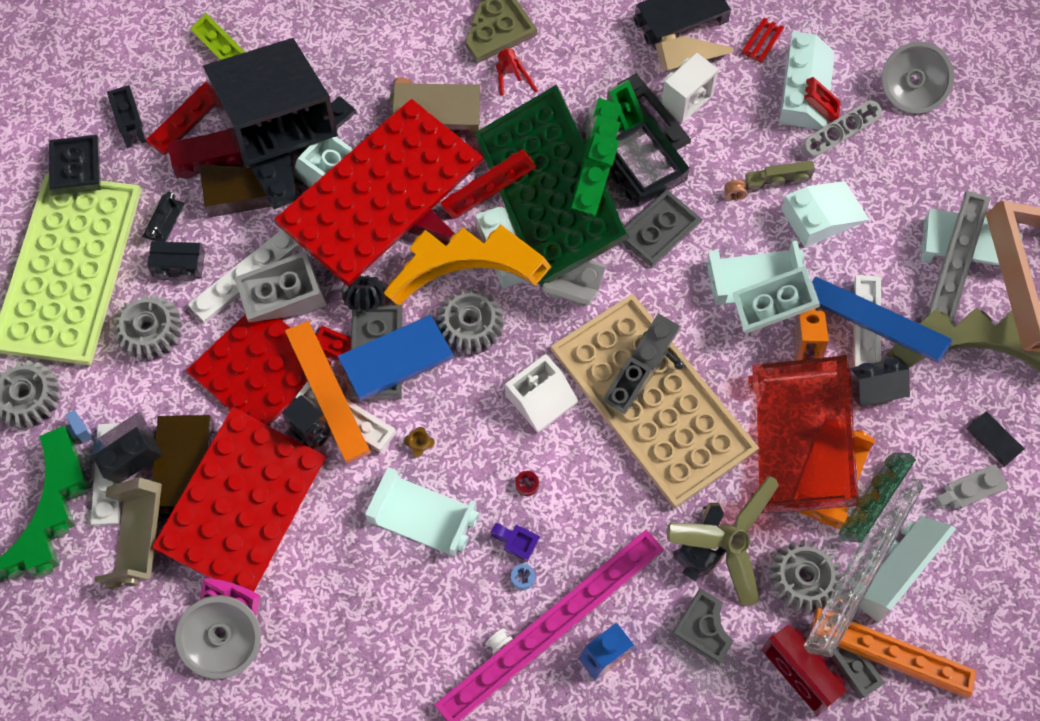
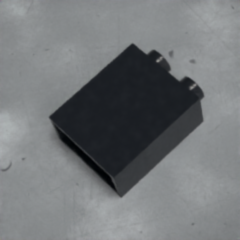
(270, 101)

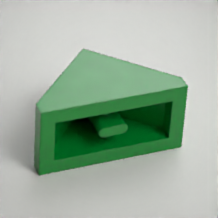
(630, 111)

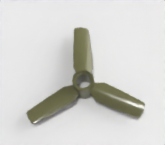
(736, 556)

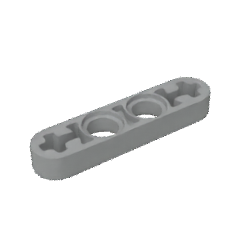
(841, 129)

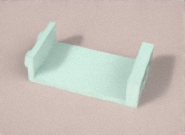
(938, 231)
(739, 272)
(421, 514)

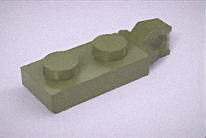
(779, 174)

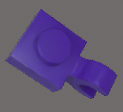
(518, 542)

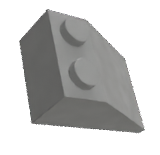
(281, 289)

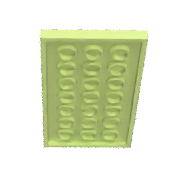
(67, 273)

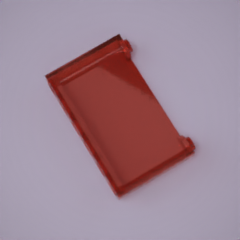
(806, 433)

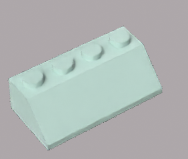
(805, 59)
(904, 565)

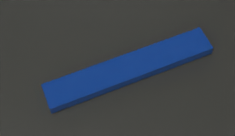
(881, 321)

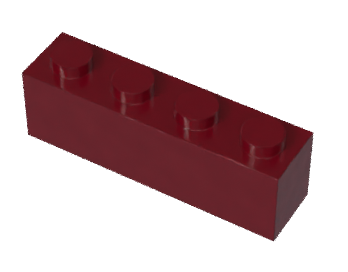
(200, 150)

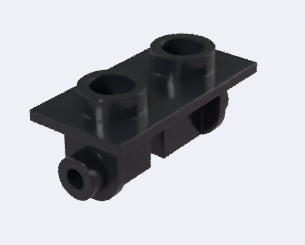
(163, 218)

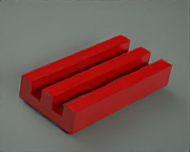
(770, 26)
(822, 99)

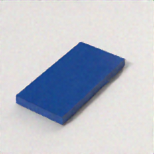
(395, 357)

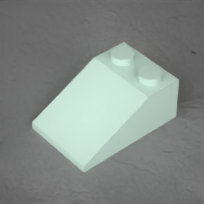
(320, 159)
(822, 211)

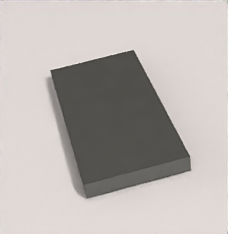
(370, 326)

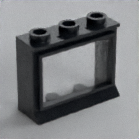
(647, 163)

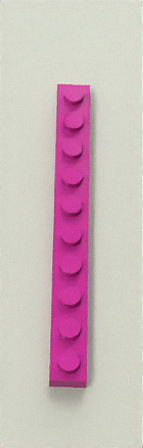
(549, 628)

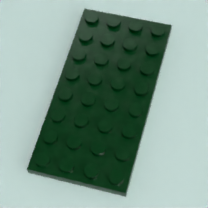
(543, 197)

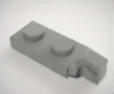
(972, 488)

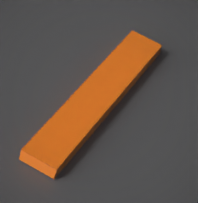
(327, 392)
(906, 658)

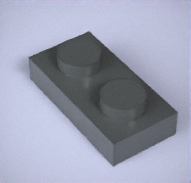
(858, 672)

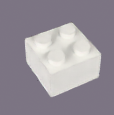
(689, 87)

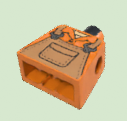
(810, 328)

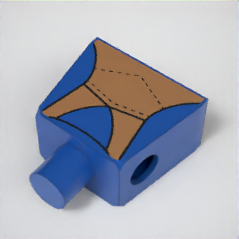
(607, 651)

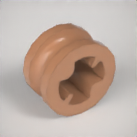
(735, 190)

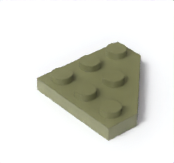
(498, 27)

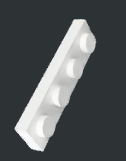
(866, 343)
(375, 432)
(104, 510)

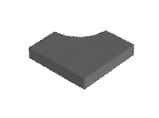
(702, 628)

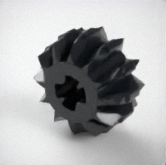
(364, 293)

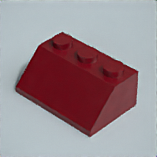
(803, 670)

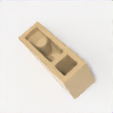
(674, 50)

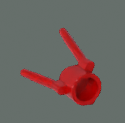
(510, 63)

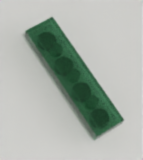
(876, 497)

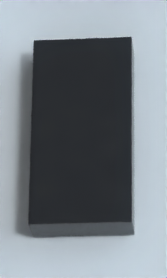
(995, 438)

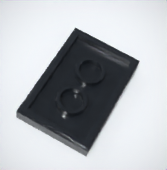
(74, 165)

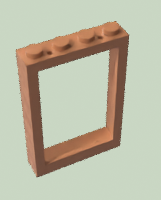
(1015, 268)

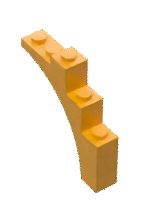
(434, 259)

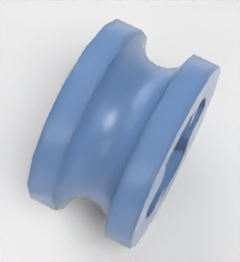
(514, 575)

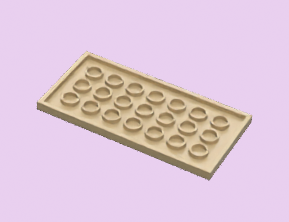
(677, 422)

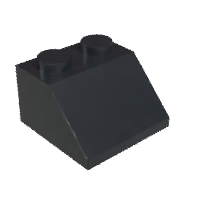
(125, 449)

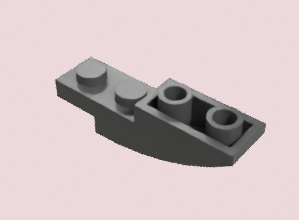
(642, 364)

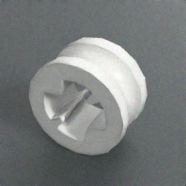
(498, 641)

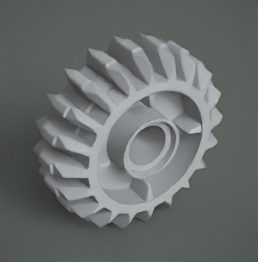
(470, 306)
(143, 312)
(42, 393)
(809, 560)

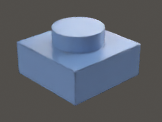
(77, 427)

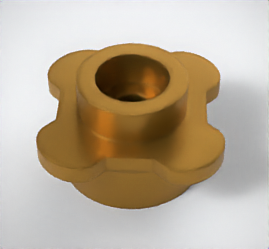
(419, 434)

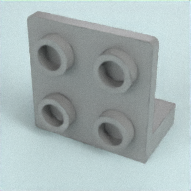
(579, 284)

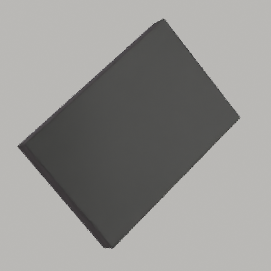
(660, 228)

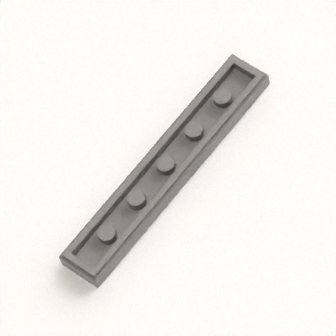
(959, 254)

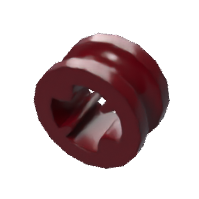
(531, 477)

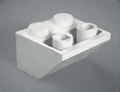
(541, 393)

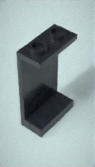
(670, 17)

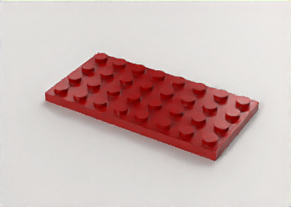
(378, 191)

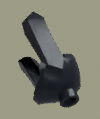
(700, 560)

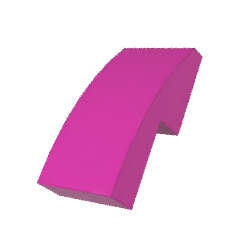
(215, 587)

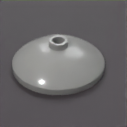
(933, 76)
(214, 654)

